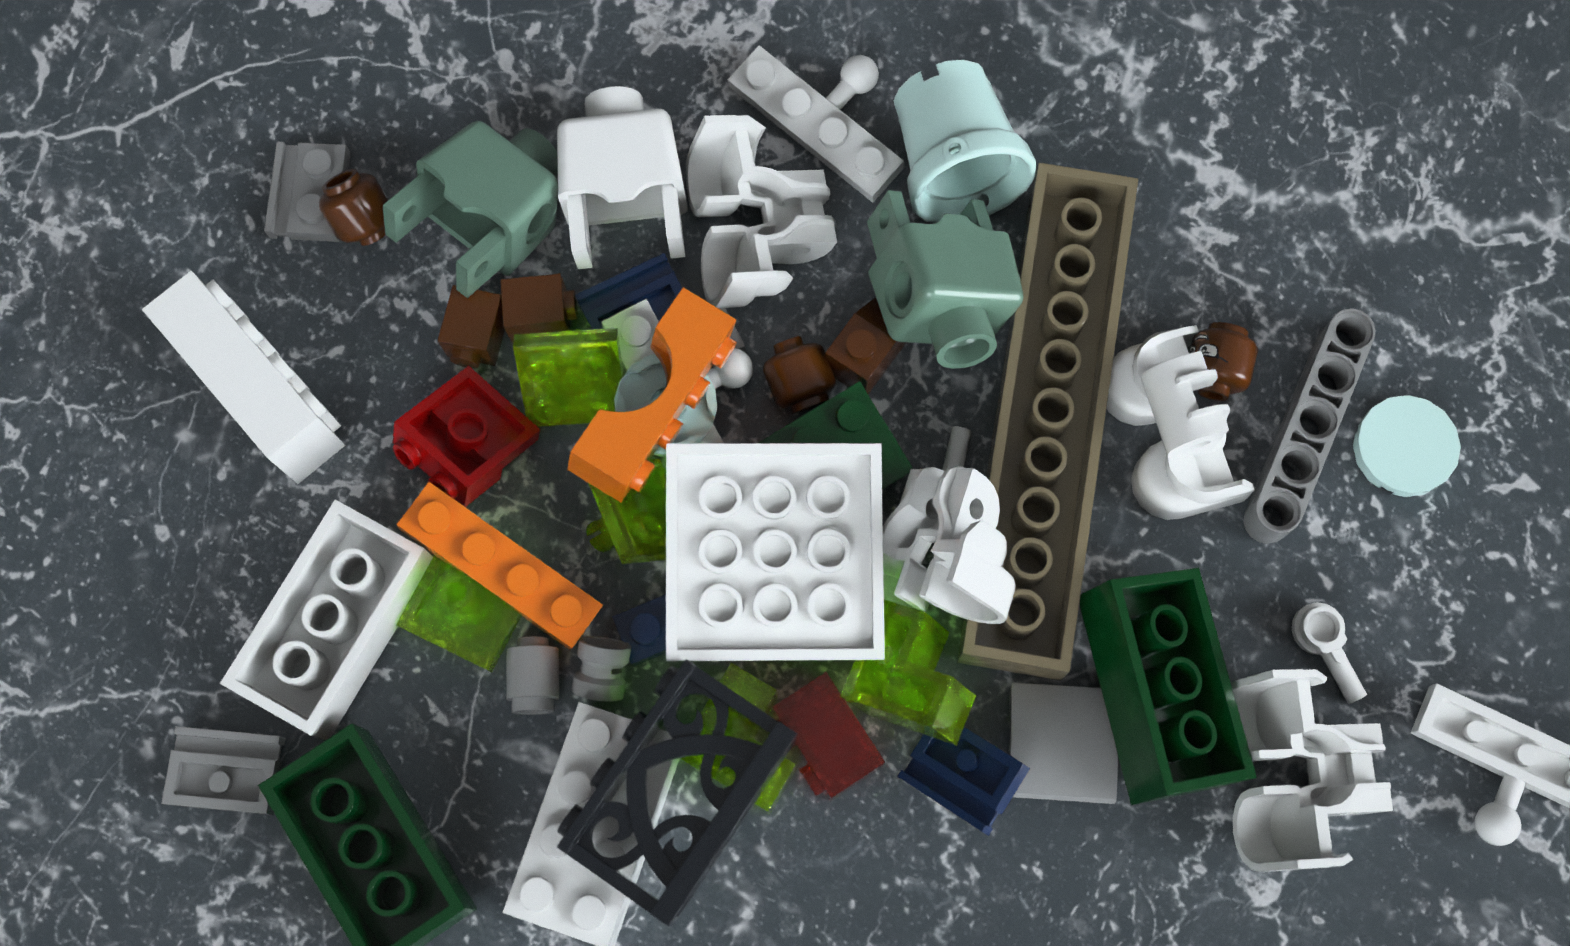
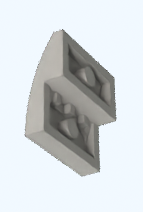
(1064, 742)

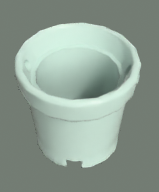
(960, 143)

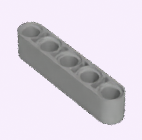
(1323, 407)

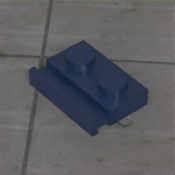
(648, 280)
(967, 779)

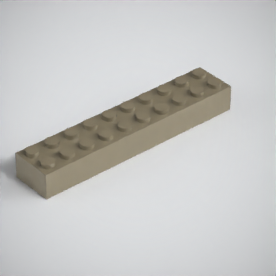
(1054, 413)

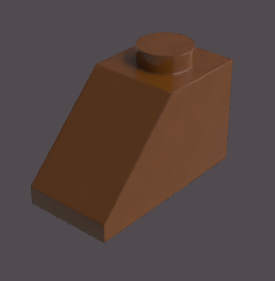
(863, 348)

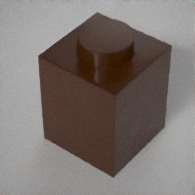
(537, 305)
(472, 328)

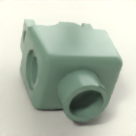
(487, 195)
(943, 280)

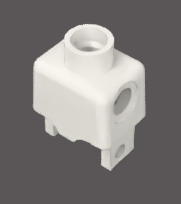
(619, 169)

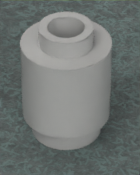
(532, 676)

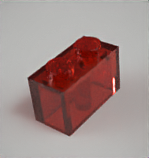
(829, 738)

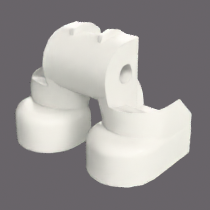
(794, 226)
(1188, 467)
(959, 515)
(1289, 824)

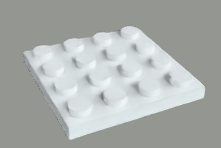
(774, 552)

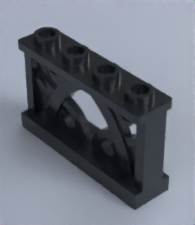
(677, 870)

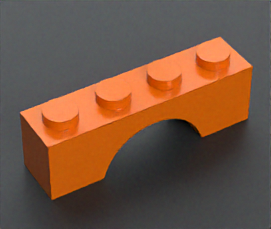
(619, 445)
(499, 565)

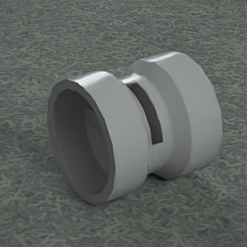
(601, 667)

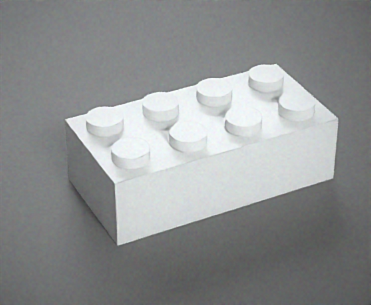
(246, 375)
(328, 621)
(550, 884)

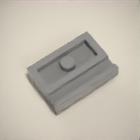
(297, 188)
(221, 769)

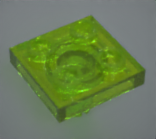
(568, 374)
(634, 525)
(459, 616)

